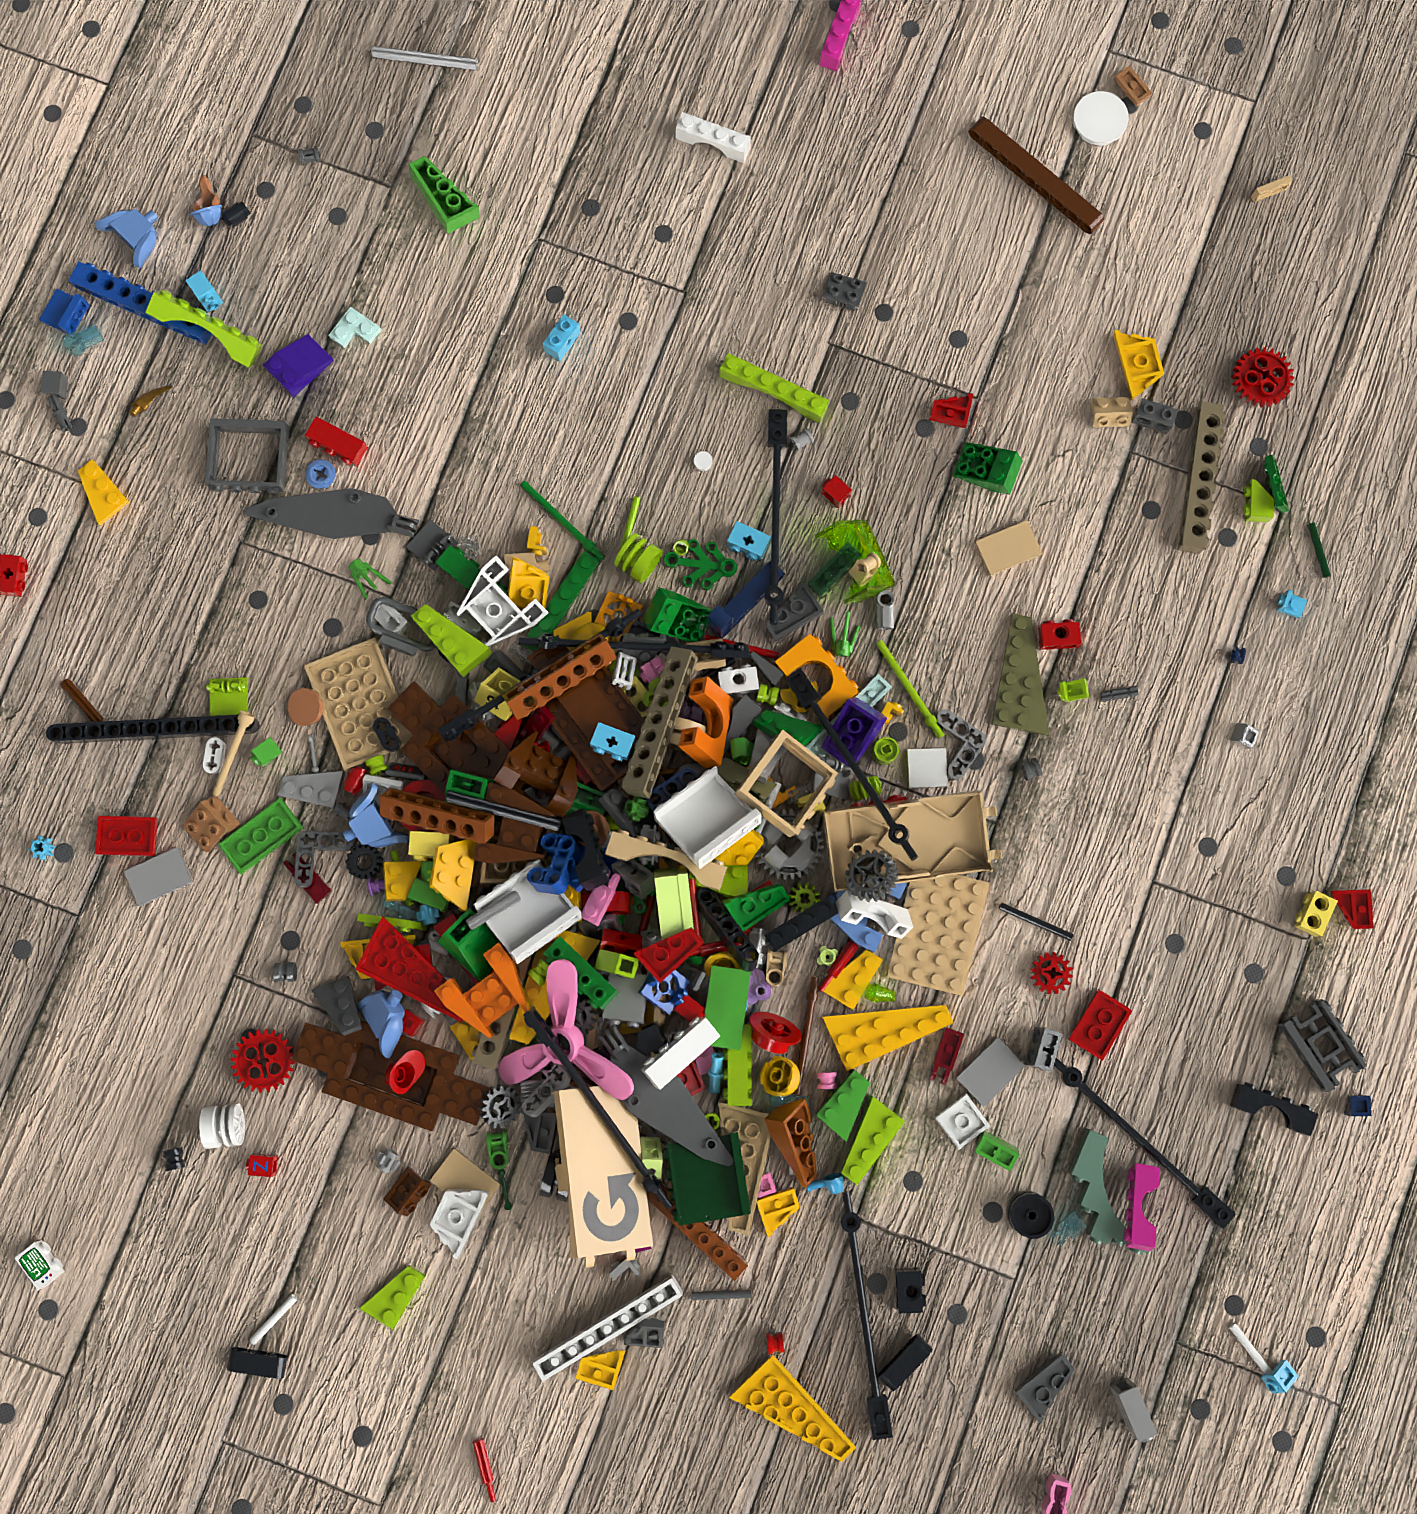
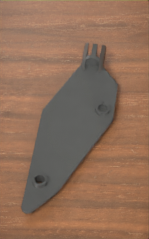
(335, 514)
(668, 1109)

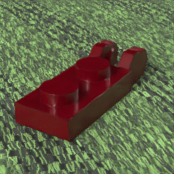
(539, 721)
(318, 889)
(946, 1053)

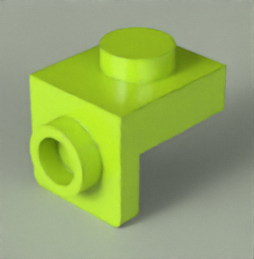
(1073, 690)

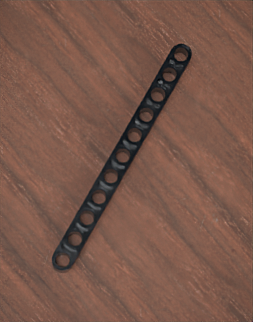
(143, 729)

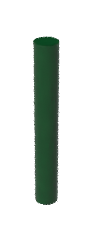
(1319, 550)

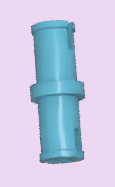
(715, 1072)

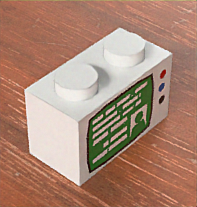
(40, 1264)

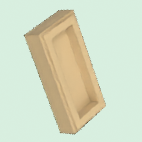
(1271, 188)

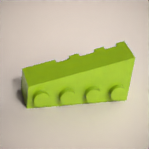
(453, 642)
(739, 1072)
(871, 1138)

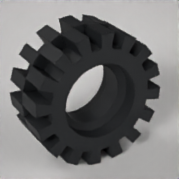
(372, 870)

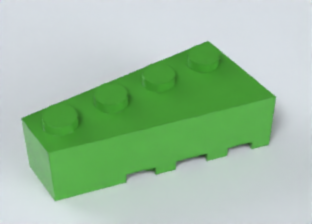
(446, 201)

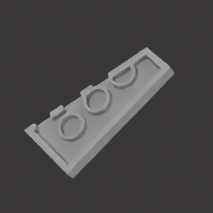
(761, 743)

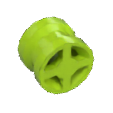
(376, 765)

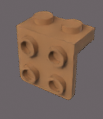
(210, 823)

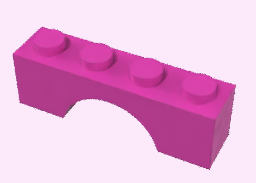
(838, 34)
(1140, 1232)

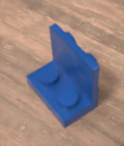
(64, 311)

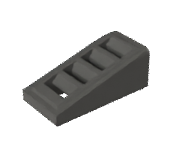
(769, 671)
(693, 975)

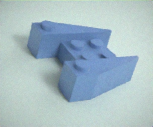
(861, 934)

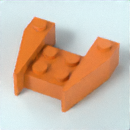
(489, 997)

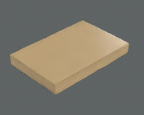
(1008, 548)
(462, 1173)

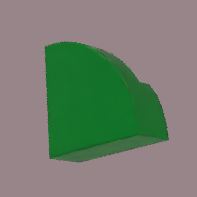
(694, 960)

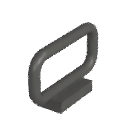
(391, 639)

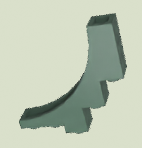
(1089, 1166)

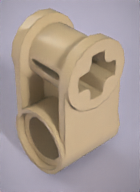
(865, 568)
(775, 965)

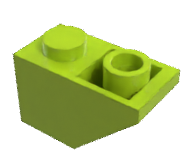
(1259, 503)
(616, 964)

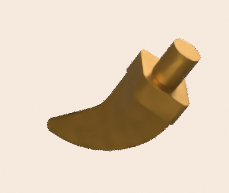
(143, 401)

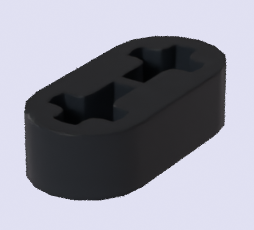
(383, 736)

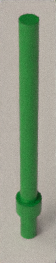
(587, 544)

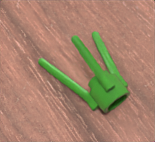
(360, 570)
(843, 647)

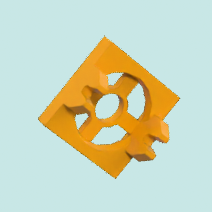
(611, 598)

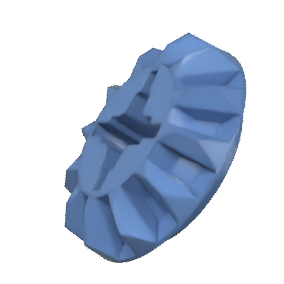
(320, 466)

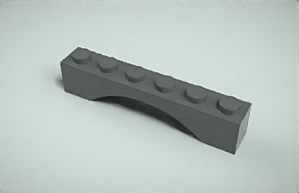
(742, 714)

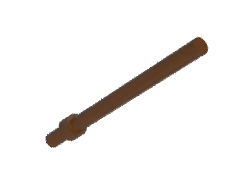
(812, 996)

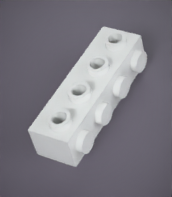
(680, 1052)

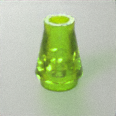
(878, 993)

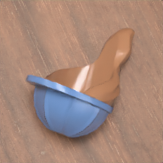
(208, 208)

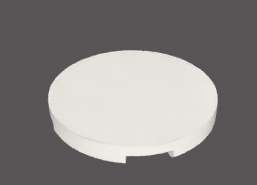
(1100, 118)

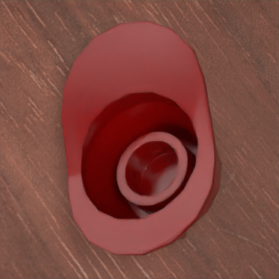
(405, 1072)

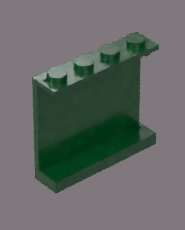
(706, 1188)

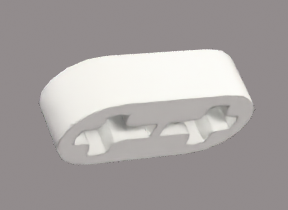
(218, 757)

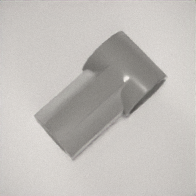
(885, 613)

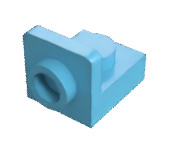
(1291, 604)
(1280, 1378)

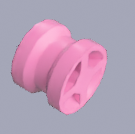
(827, 1080)

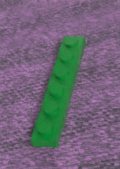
(565, 596)

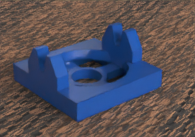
(668, 1006)

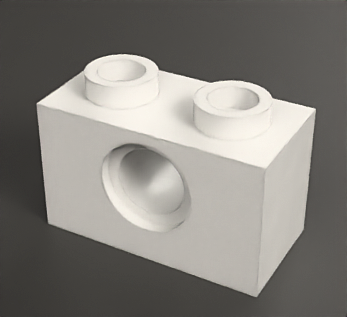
(749, 685)

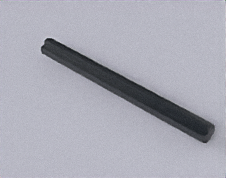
(503, 810)

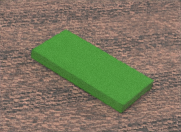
(260, 836)
(727, 1005)

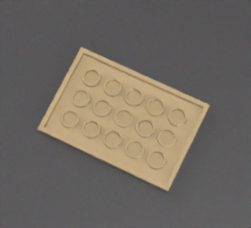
(354, 694)
(943, 933)

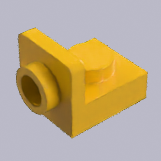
(534, 539)
(891, 707)

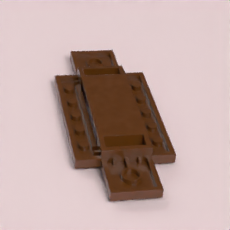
(588, 703)
(473, 751)
(360, 1059)

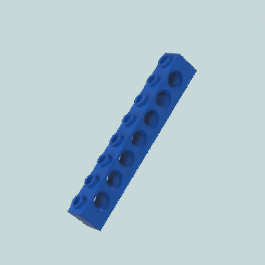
(82, 280)

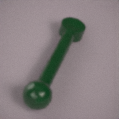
(507, 1206)

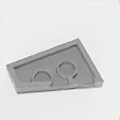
(313, 788)

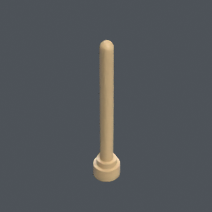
(245, 719)

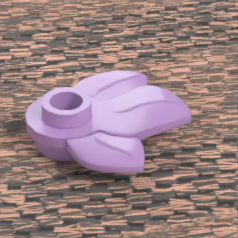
(758, 980)

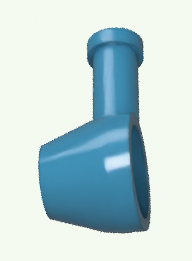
(833, 1182)

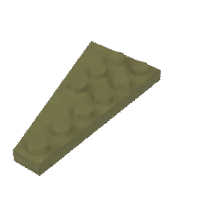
(1020, 690)

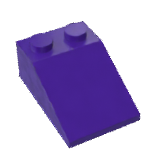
(298, 364)
(857, 728)

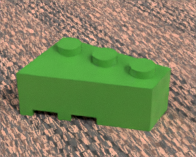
(844, 1104)

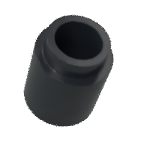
(235, 214)

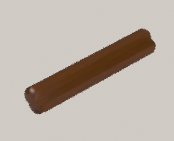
(81, 701)

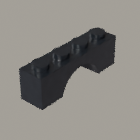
(591, 870)
(802, 922)
(649, 1040)
(1296, 1117)

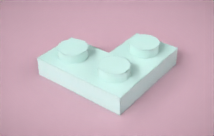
(352, 324)

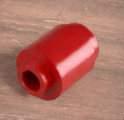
(354, 781)

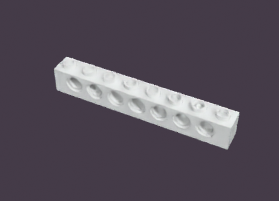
(607, 1327)

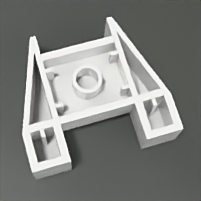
(495, 609)

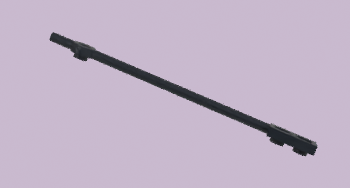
(776, 438)
(716, 649)
(808, 698)
(469, 718)
(547, 1037)
(1204, 1198)
(877, 1403)

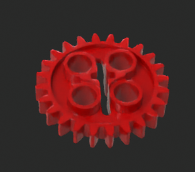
(1270, 363)
(244, 1064)

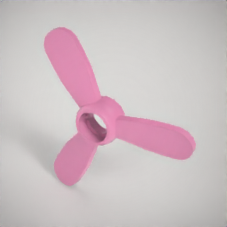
(562, 1001)

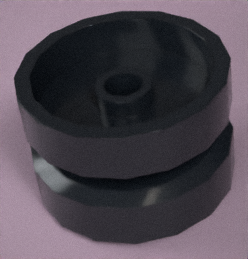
(550, 1180)
(1035, 1226)

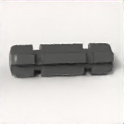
(1119, 693)

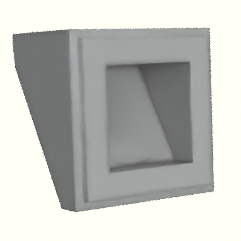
(1244, 735)

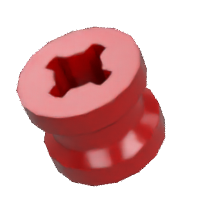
(775, 1343)

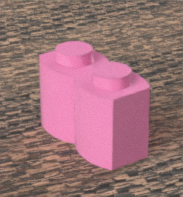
(1058, 1494)

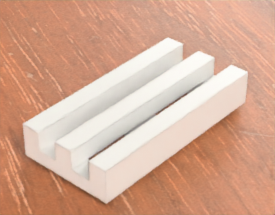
(621, 681)

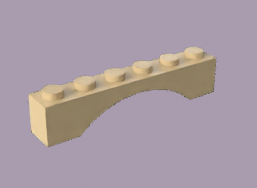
(625, 848)

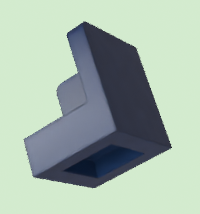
(1359, 1106)

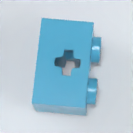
(204, 291)
(561, 337)
(742, 533)
(605, 733)

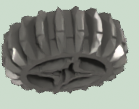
(870, 865)

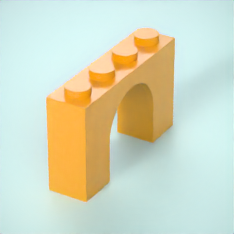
(810, 652)

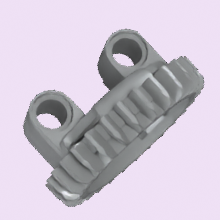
(803, 858)

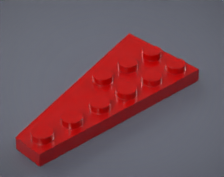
(402, 967)

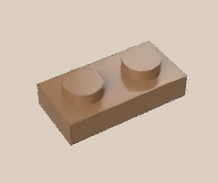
(1133, 86)

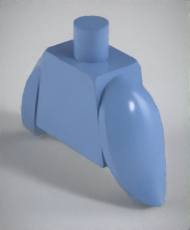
(133, 230)
(368, 824)
(384, 1017)

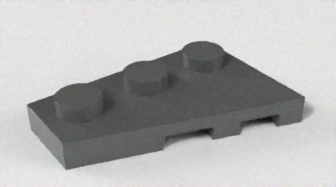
(797, 612)
(1043, 1385)

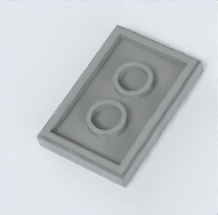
(158, 876)
(990, 1071)

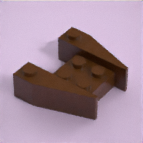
(541, 771)
(516, 838)

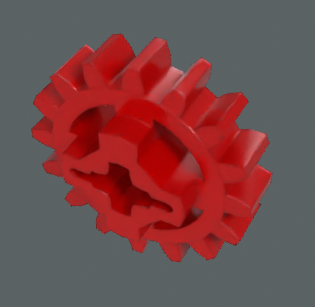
(1050, 980)

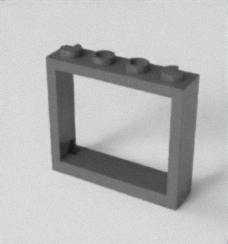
(246, 426)

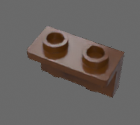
(407, 1192)

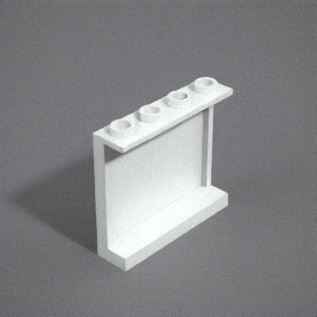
(706, 817)
(530, 921)

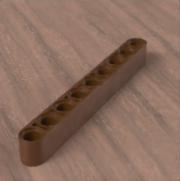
(1036, 175)

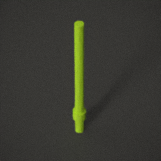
(930, 720)

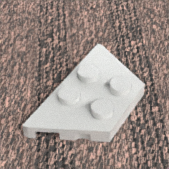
(457, 1216)

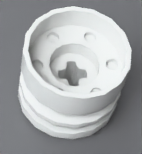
(222, 1126)

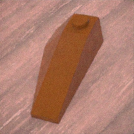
(791, 1134)

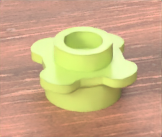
(822, 958)

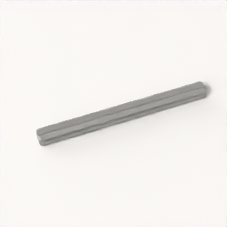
(424, 57)

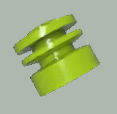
(641, 560)

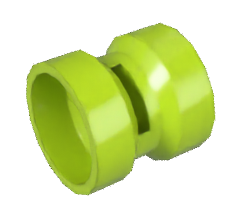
(767, 694)
(539, 974)

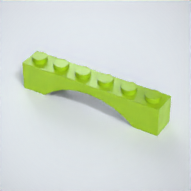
(240, 347)
(746, 374)

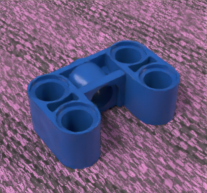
(556, 876)

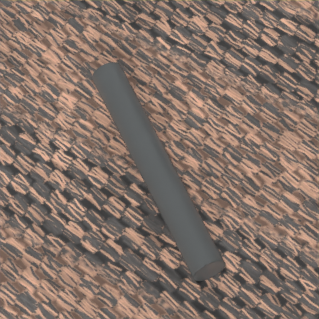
(711, 1295)

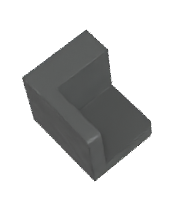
(54, 383)

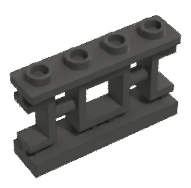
(1309, 1053)

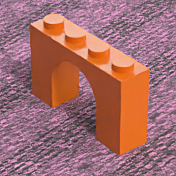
(717, 706)

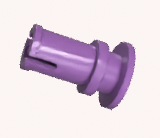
(375, 886)

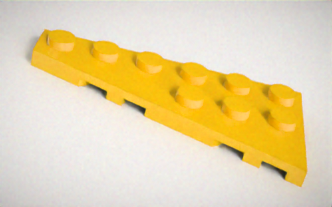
(536, 994)
(873, 1034)
(784, 1401)

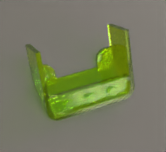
(862, 538)

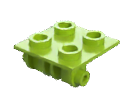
(228, 696)

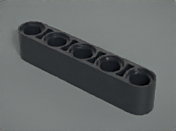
(730, 937)

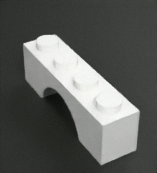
(731, 143)
(891, 918)

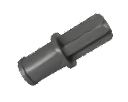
(59, 413)

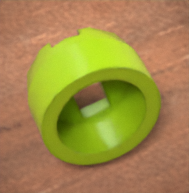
(680, 550)

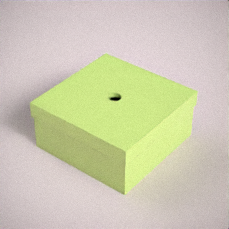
(673, 900)

